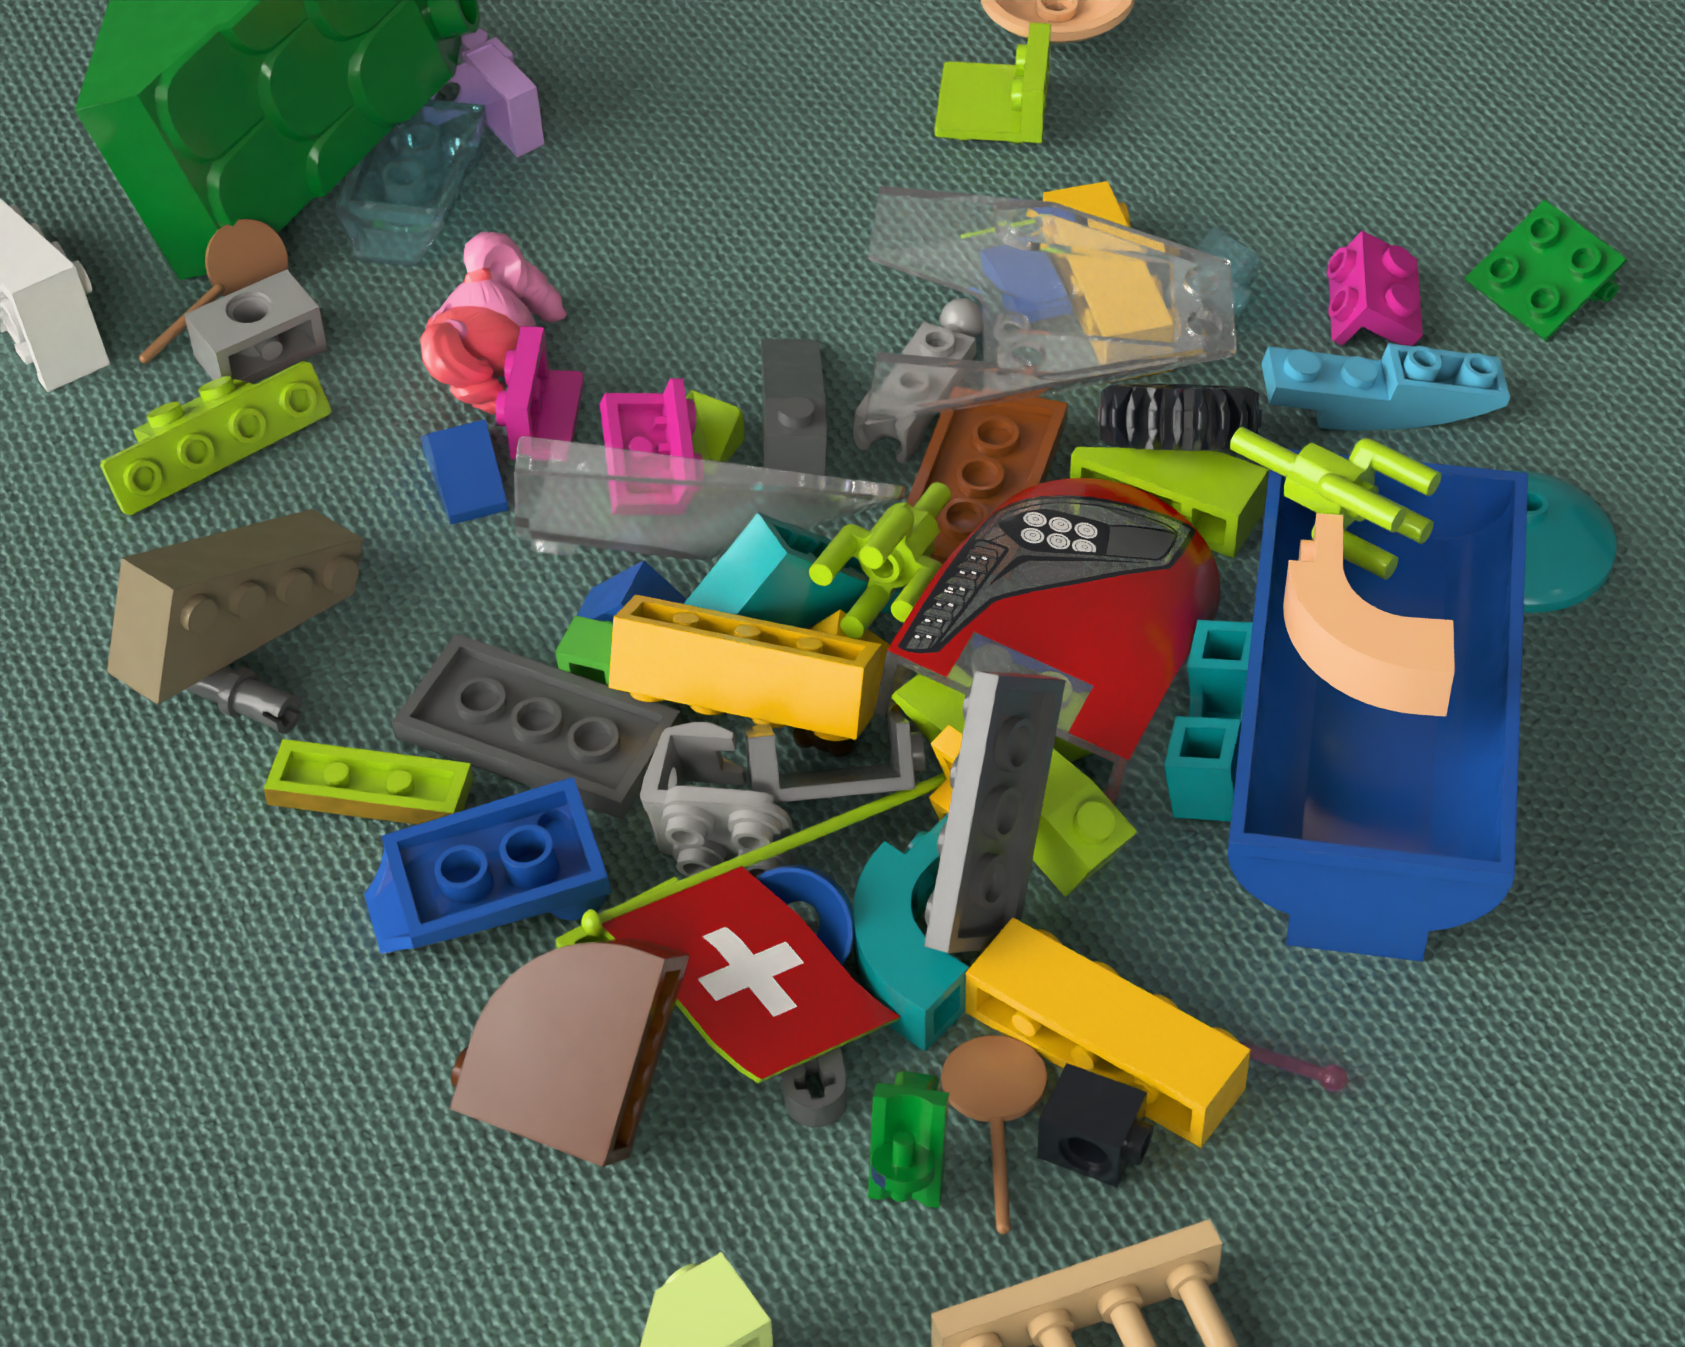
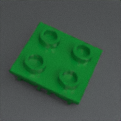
(1547, 271)

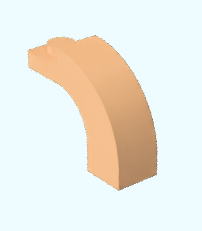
(1359, 648)

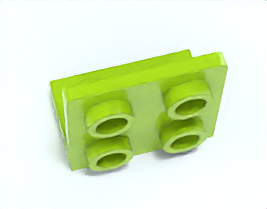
(998, 99)

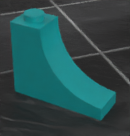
(769, 577)

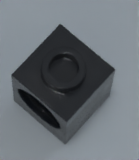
(1094, 1126)

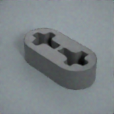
(832, 1082)

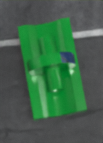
(908, 1139)

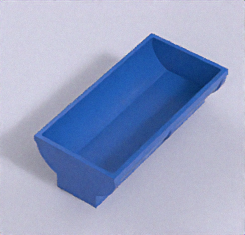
(1372, 814)

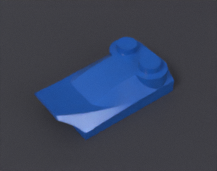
(488, 869)

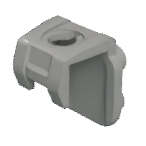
(708, 823)

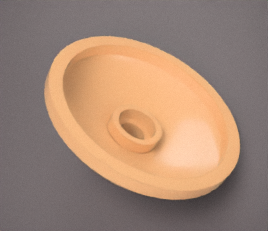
(1069, 19)

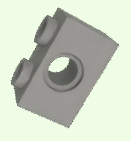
(257, 330)

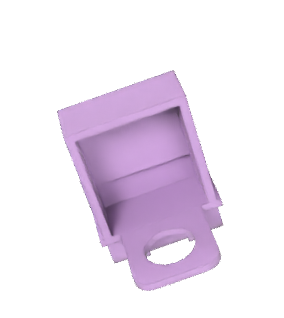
(508, 94)

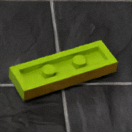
(366, 783)

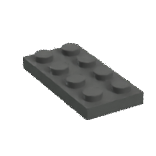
(534, 723)
(993, 808)

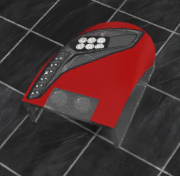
(1073, 588)

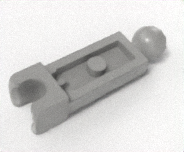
(955, 339)

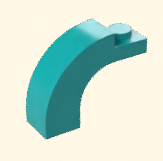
(889, 946)

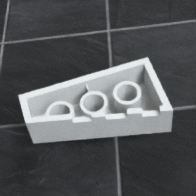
(46, 304)

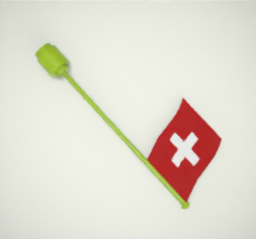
(755, 969)

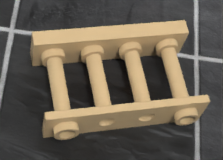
(1098, 1290)

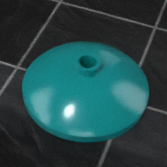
(1566, 545)

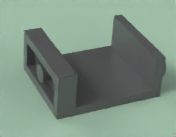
(905, 752)

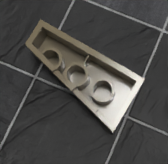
(223, 596)

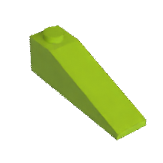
(1077, 821)

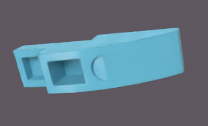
(1398, 392)

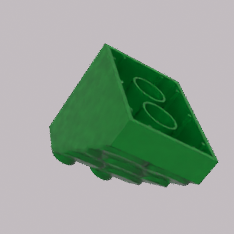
(255, 102)

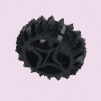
(1176, 416)

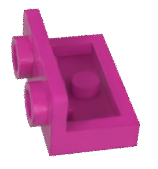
(1374, 289)
(537, 399)
(651, 421)

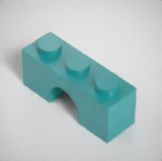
(1206, 744)

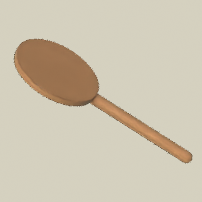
(232, 261)
(995, 1083)

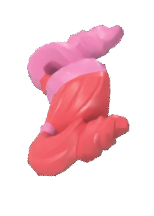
(483, 318)

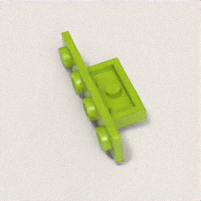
(212, 433)

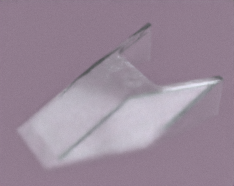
(1060, 299)

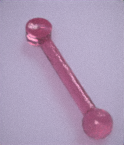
(1331, 1077)

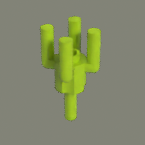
(1347, 488)
(890, 555)

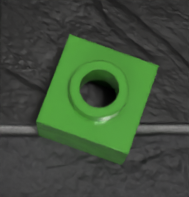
(587, 649)

